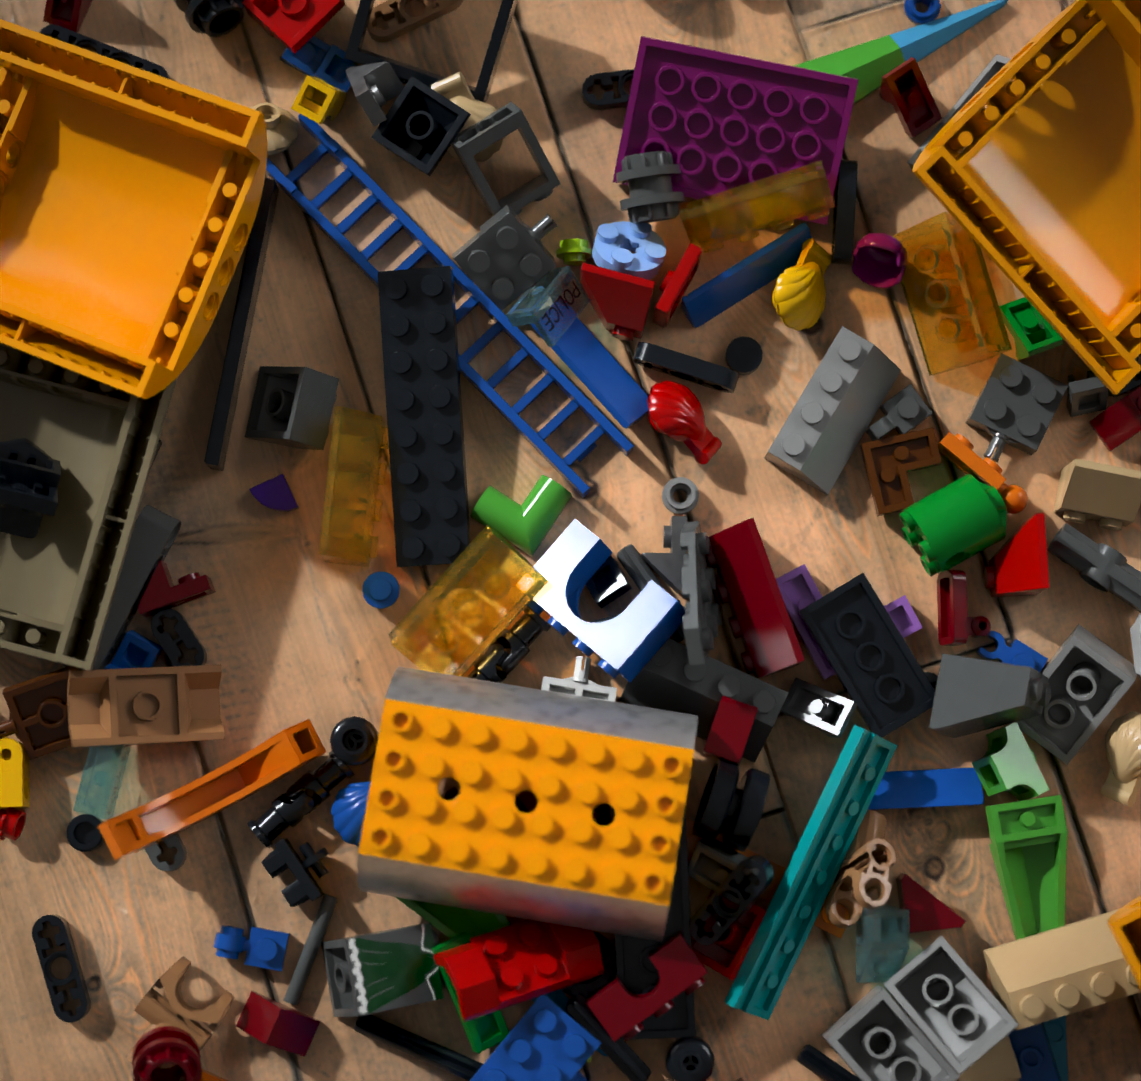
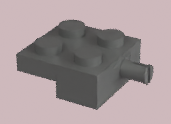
(507, 256)
(1015, 406)

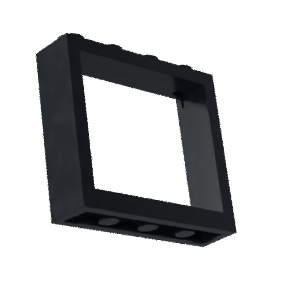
(405, 71)

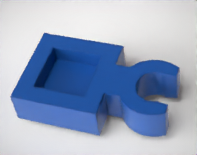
(1016, 654)

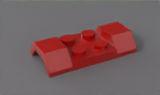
(519, 964)

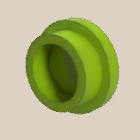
(574, 251)

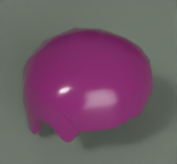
(879, 260)

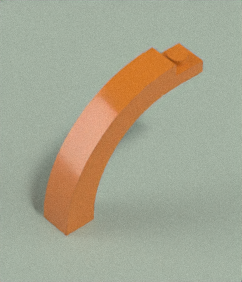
(213, 792)

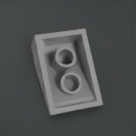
(1085, 687)
(950, 1005)
(885, 1044)

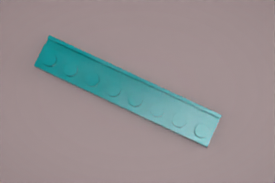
(810, 873)

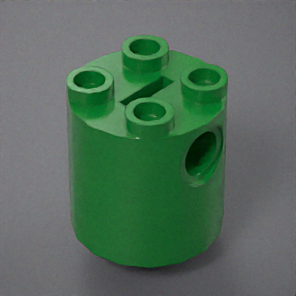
(955, 523)

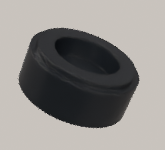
(743, 355)
(84, 833)

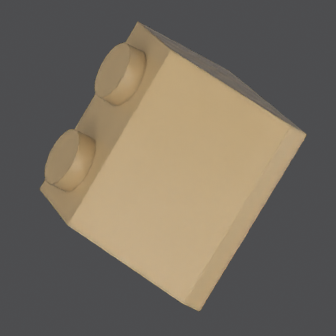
(1098, 494)

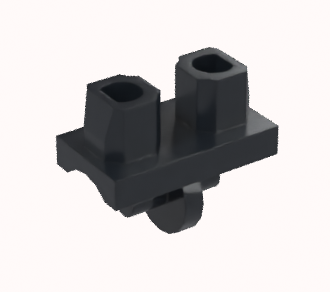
(286, 857)

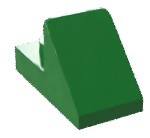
(1029, 328)

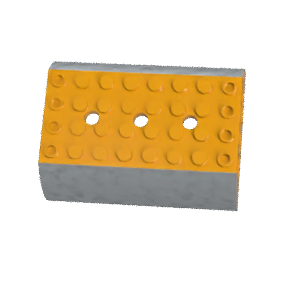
(537, 863)

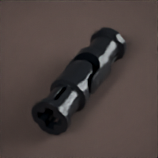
(496, 662)
(296, 803)

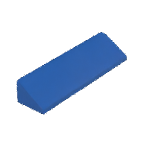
(744, 277)
(601, 374)
(928, 789)

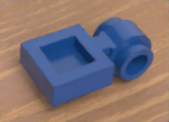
(264, 947)

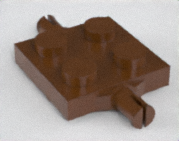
(39, 713)

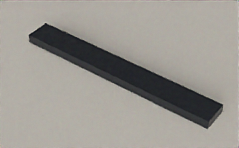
(241, 328)

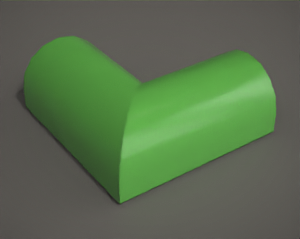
(527, 523)

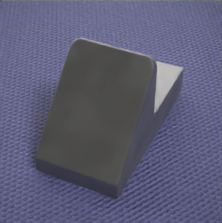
(374, 87)
(669, 564)
(818, 708)

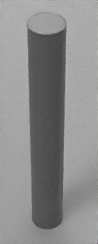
(310, 949)

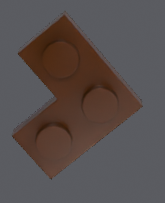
(888, 464)

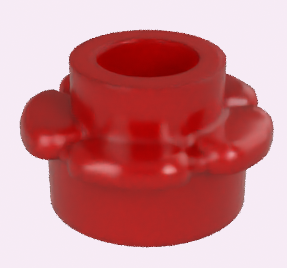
(11, 823)

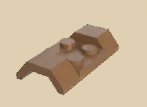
(144, 705)

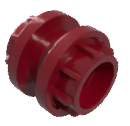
(162, 1046)

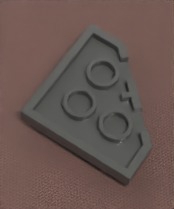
(698, 581)

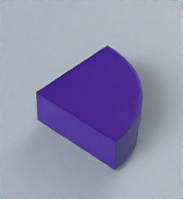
(275, 494)

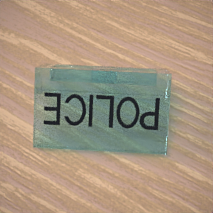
(550, 304)
(101, 780)

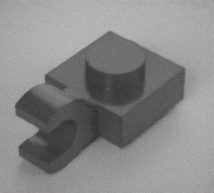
(901, 412)

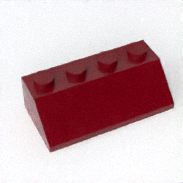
(754, 600)

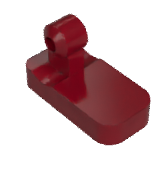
(952, 611)

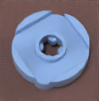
(615, 241)

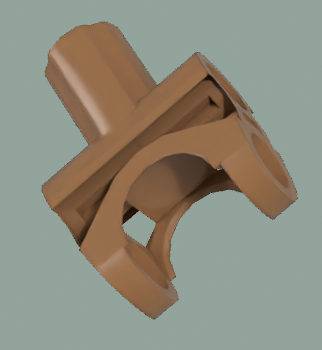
(862, 872)
(176, 1011)

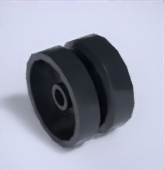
(736, 805)

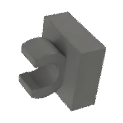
(1086, 395)

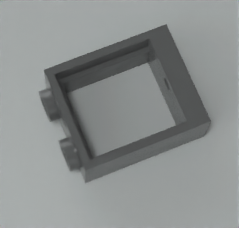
(487, 133)

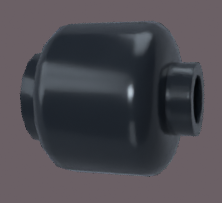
(346, 730)
(689, 1046)

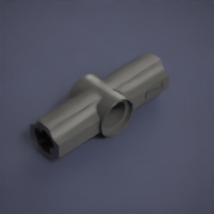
(1098, 565)

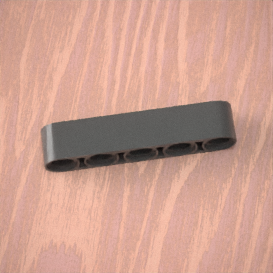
(148, 545)

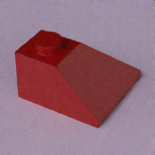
(618, 300)
(1021, 562)

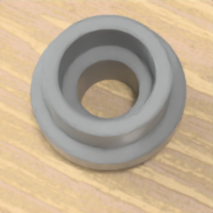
(688, 487)

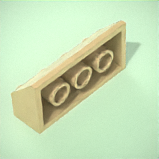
(1060, 971)

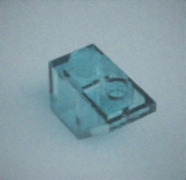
(881, 943)

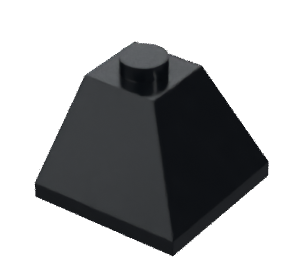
(420, 126)

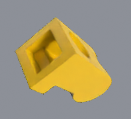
(319, 100)
(14, 775)

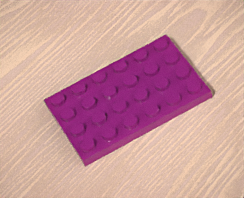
(733, 116)

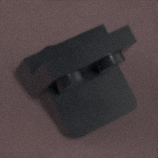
(26, 487)

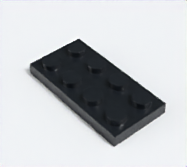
(869, 656)

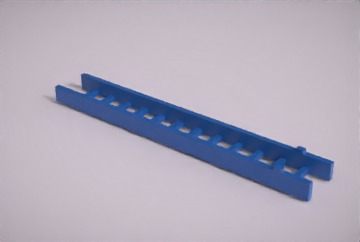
(477, 297)

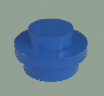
(381, 590)

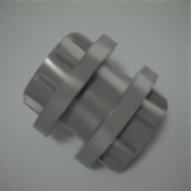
(650, 187)

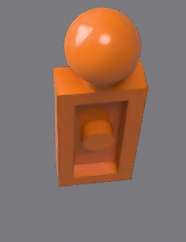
(959, 452)

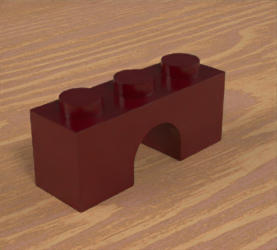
(623, 1010)

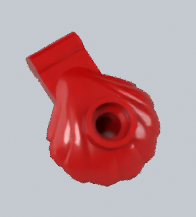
(679, 415)

